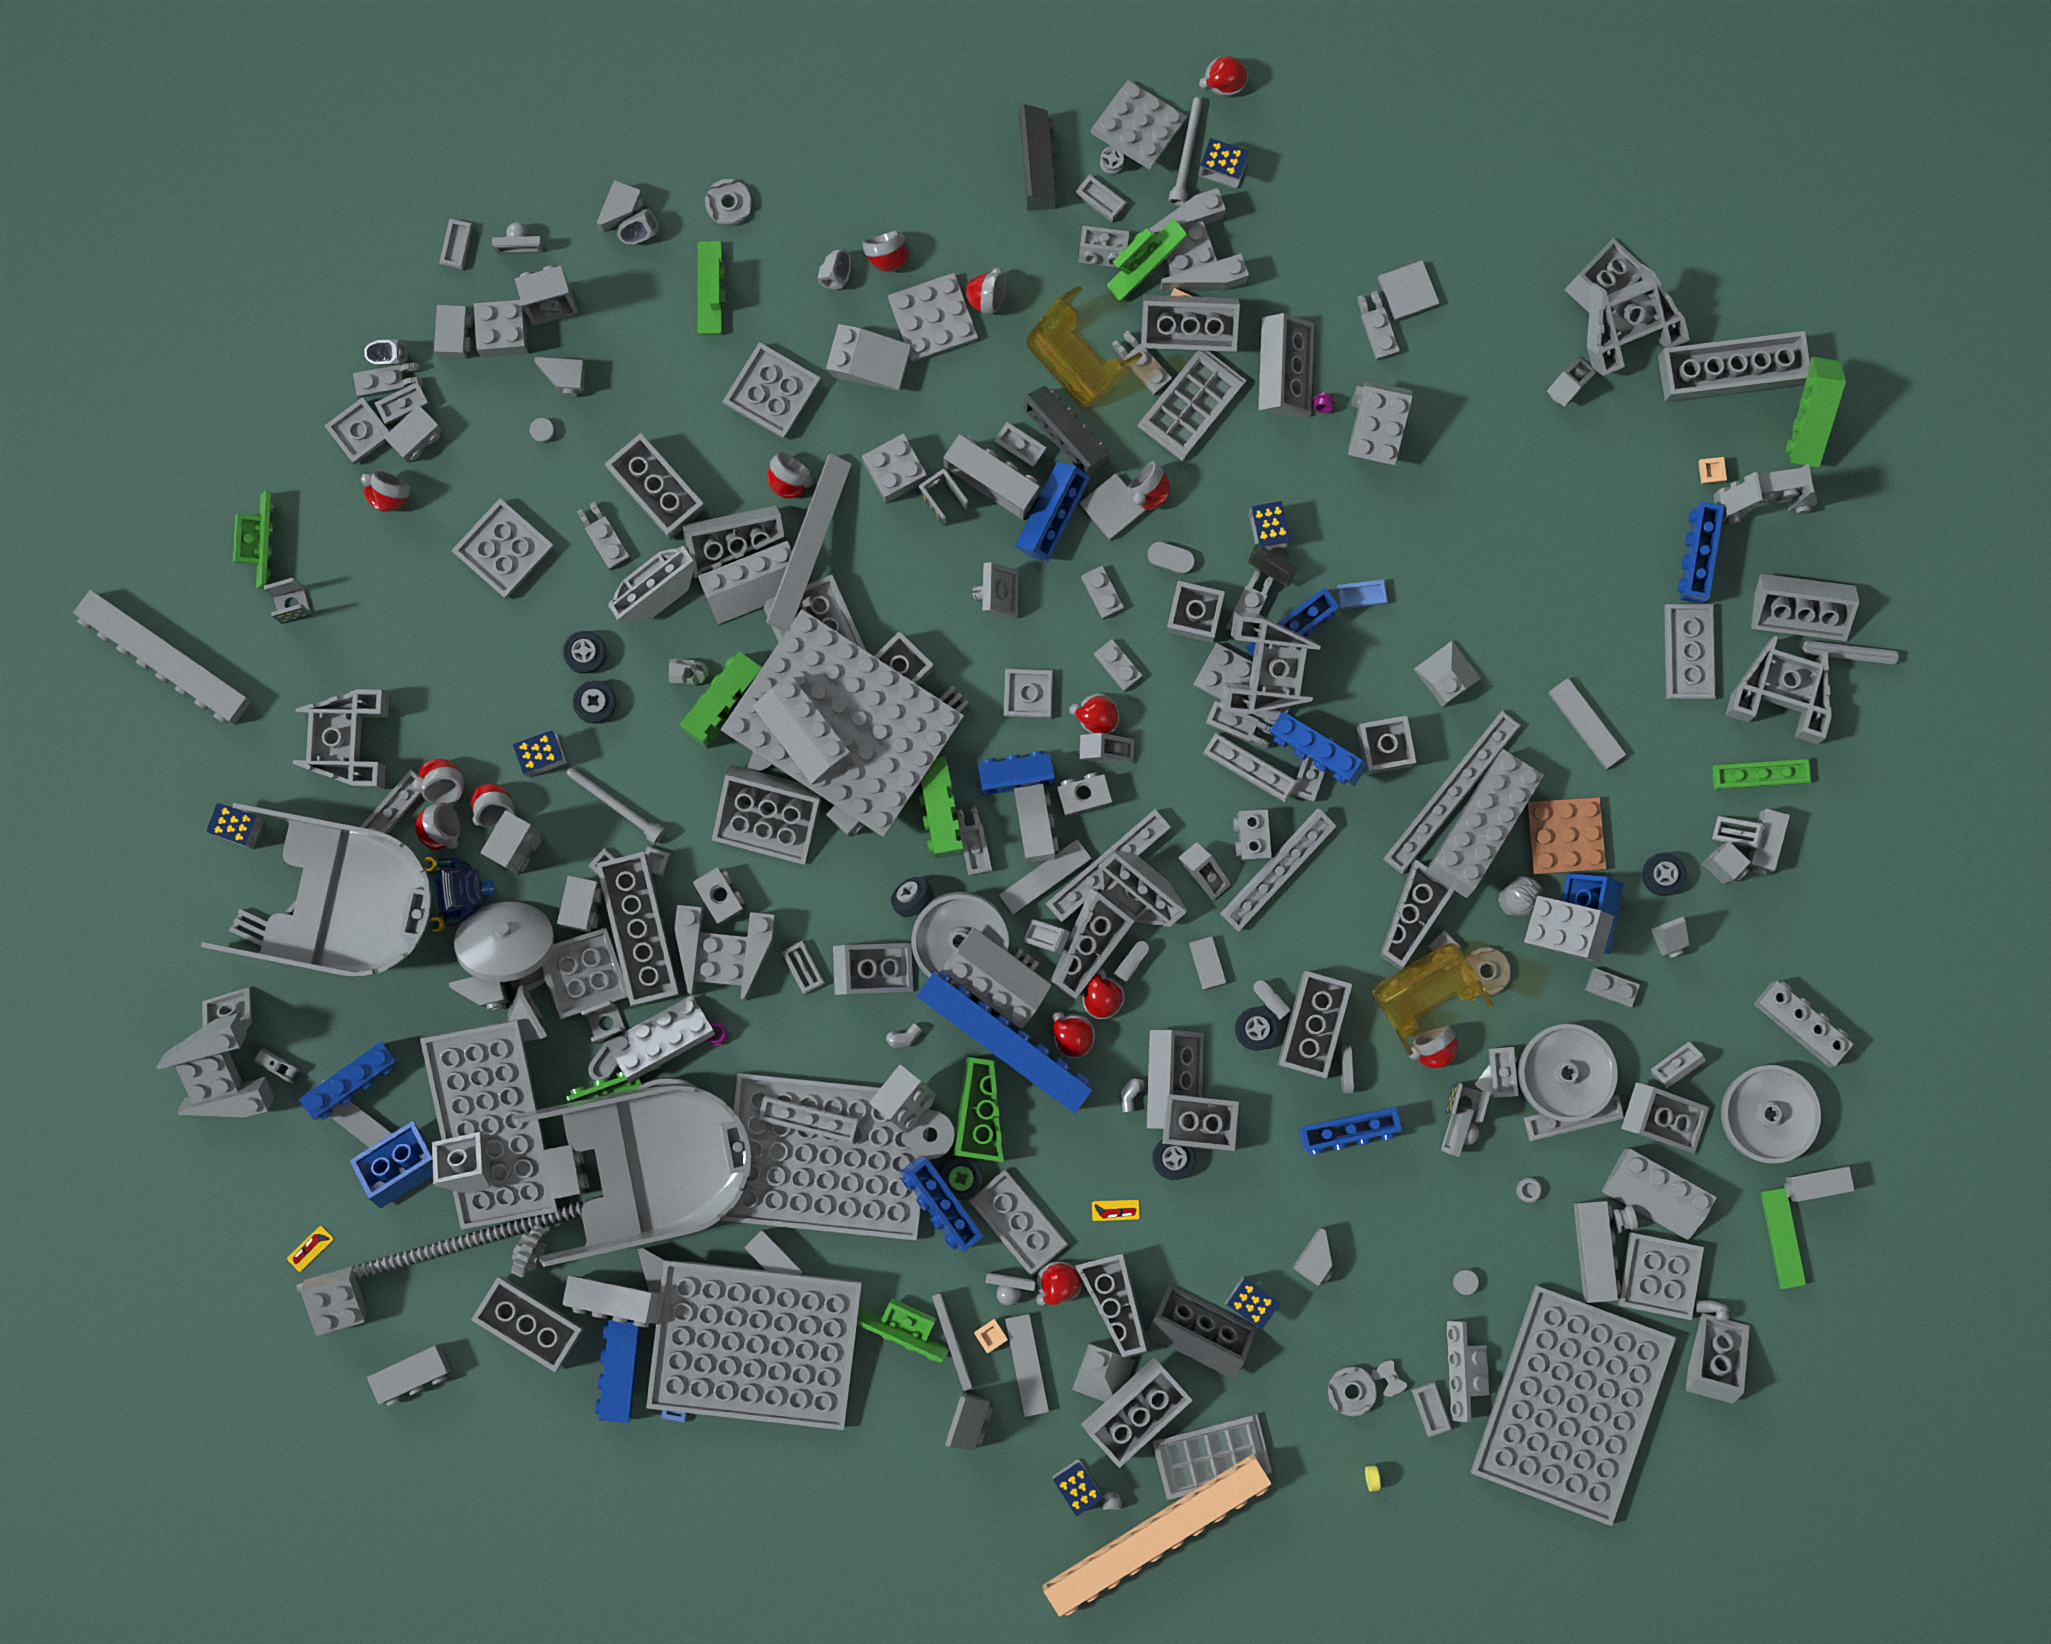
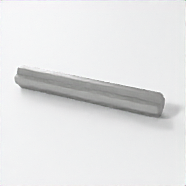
(1851, 652)

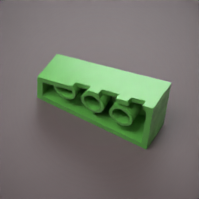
(978, 1114)

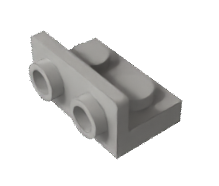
(1101, 245)

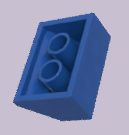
(1015, 772)
(1595, 893)
(394, 1165)

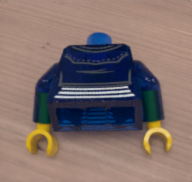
(457, 890)

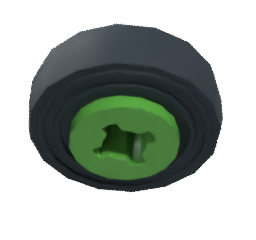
(969, 1177)

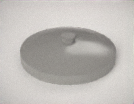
(947, 923)
(504, 941)
(1567, 1073)
(1770, 1114)

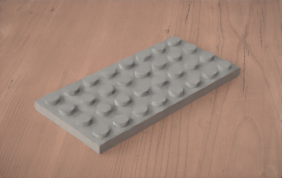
(476, 1087)

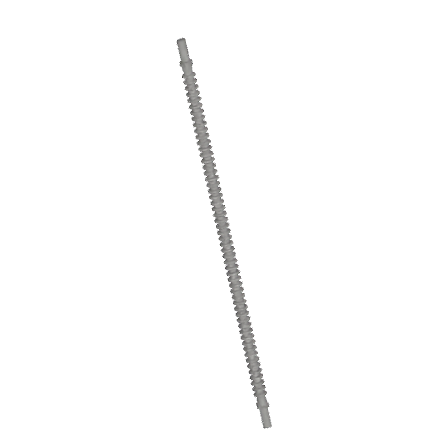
(462, 1241)

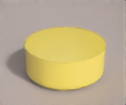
(1373, 1478)

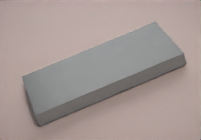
(1690, 652)
(1018, 1222)

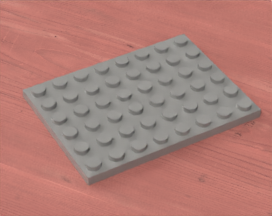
(875, 711)
(820, 1180)
(754, 1344)
(1573, 1405)

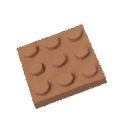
(1566, 836)

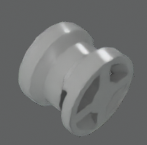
(1112, 155)
(1624, 1219)

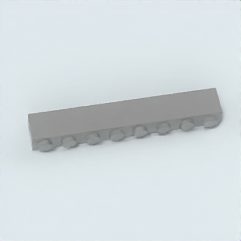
(162, 657)

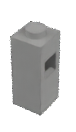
(1766, 858)
(1819, 1184)
(771, 1255)

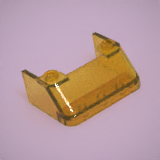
(1071, 358)
(1426, 986)

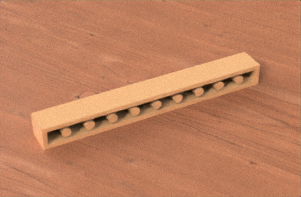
(1155, 1535)

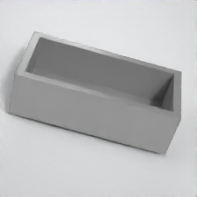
(991, 476)

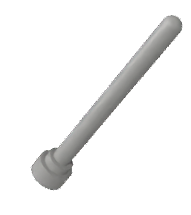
(1179, 195)
(653, 831)

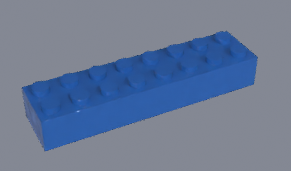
(1005, 1042)

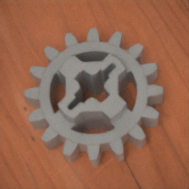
(528, 1250)

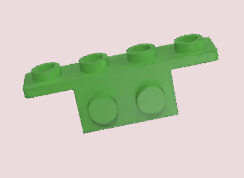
(1144, 257)
(710, 287)
(252, 538)
(604, 1087)
(905, 1327)

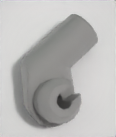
(903, 1040)
(1129, 1091)
(1710, 1306)

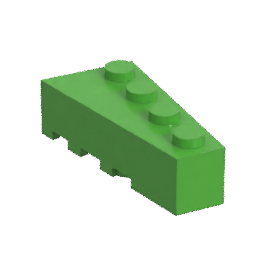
(1816, 411)
(720, 700)
(941, 811)

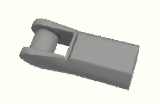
(1131, 961)
(1271, 999)
(274, 1064)

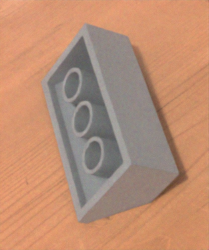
(1286, 366)
(745, 583)
(1804, 607)
(801, 729)
(997, 977)
(1173, 1069)
(1658, 1194)

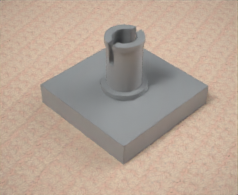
(999, 590)

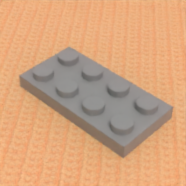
(1229, 667)
(660, 1038)

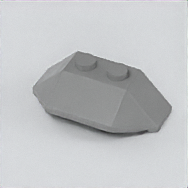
(653, 586)
(1139, 890)

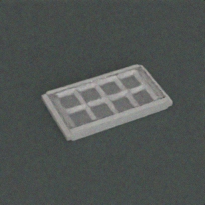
(1191, 403)
(1203, 1453)

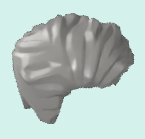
(1519, 896)

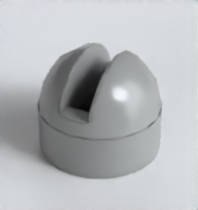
(1111, 1501)

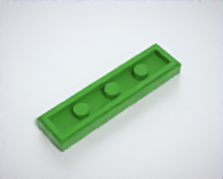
(1761, 774)
(1783, 1238)

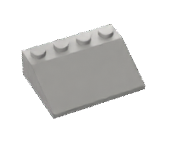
(826, 604)
(766, 814)

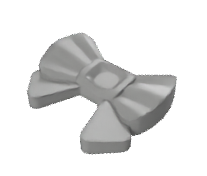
(1387, 1371)

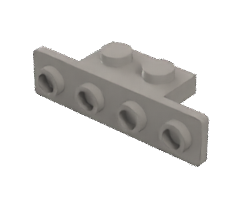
(1466, 1371)

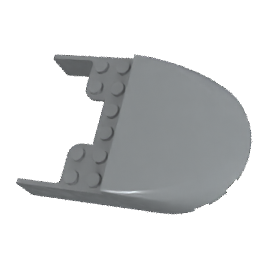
(356, 903)
(664, 1163)

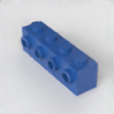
(1052, 511)
(1701, 552)
(1306, 615)
(1319, 749)
(347, 1081)
(1349, 1129)
(941, 1204)
(619, 1371)

